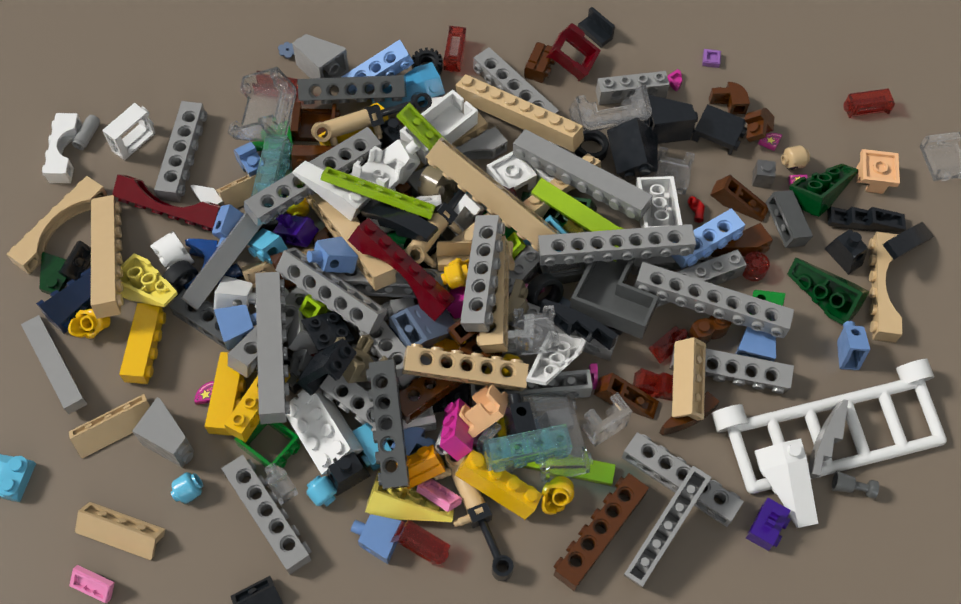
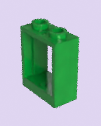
(281, 460)

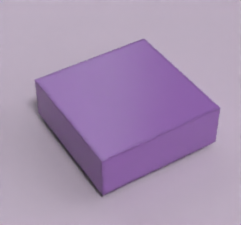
(711, 58)

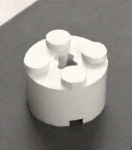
(170, 250)

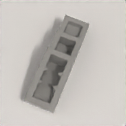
(830, 433)

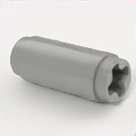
(86, 132)

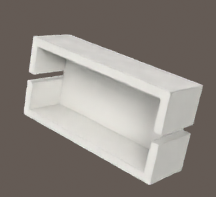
(447, 119)
(322, 429)

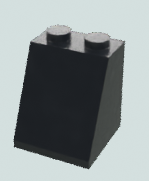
(671, 119)
(633, 149)

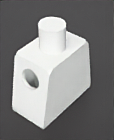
(404, 152)
(233, 293)

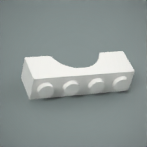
(57, 167)

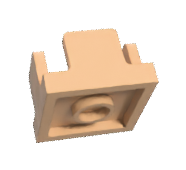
(878, 170)
(488, 410)

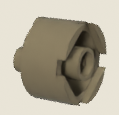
(436, 184)

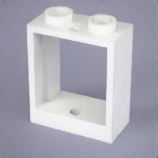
(134, 139)

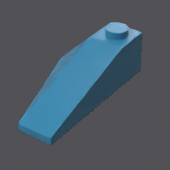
(419, 79)

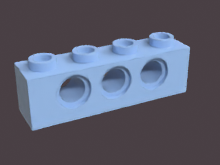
(385, 63)
(728, 222)

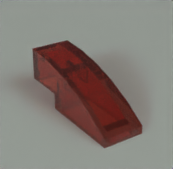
(654, 384)

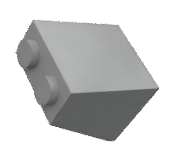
(320, 58)
(162, 435)

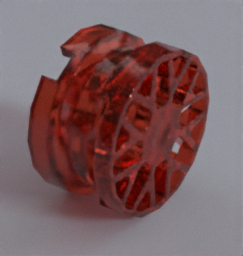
(756, 266)

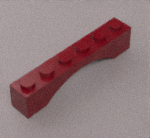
(134, 190)
(374, 242)

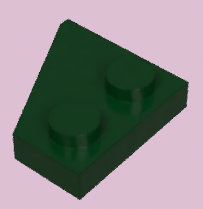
(49, 273)

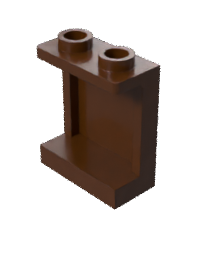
(305, 118)

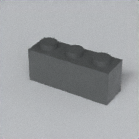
(789, 219)

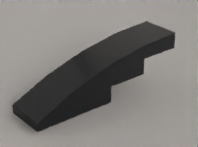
(866, 220)
(402, 221)
(908, 240)
(572, 321)

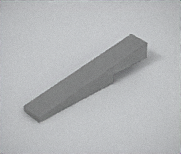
(220, 261)
(54, 365)

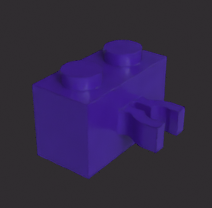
(295, 229)
(768, 524)

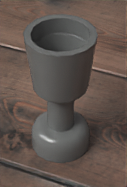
(846, 483)

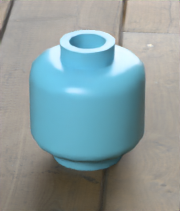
(186, 487)
(321, 491)

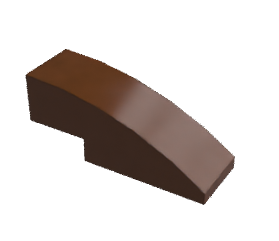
(677, 424)

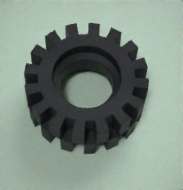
(428, 56)

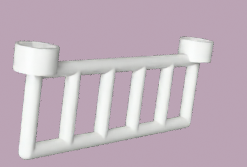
(911, 377)

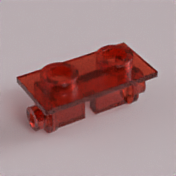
(664, 346)

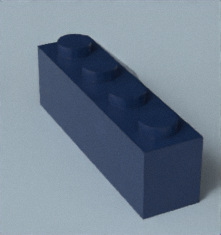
(65, 304)

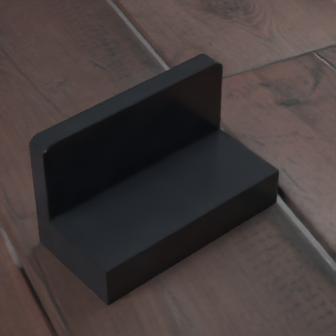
(597, 27)
(76, 261)
(259, 593)

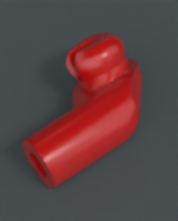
(697, 207)

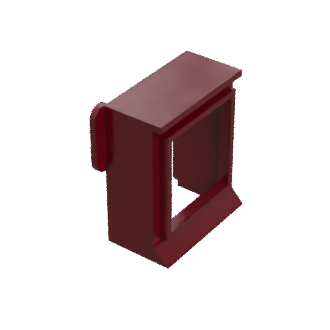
(576, 38)

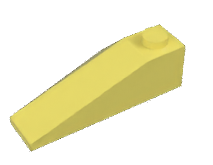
(144, 283)
(404, 505)

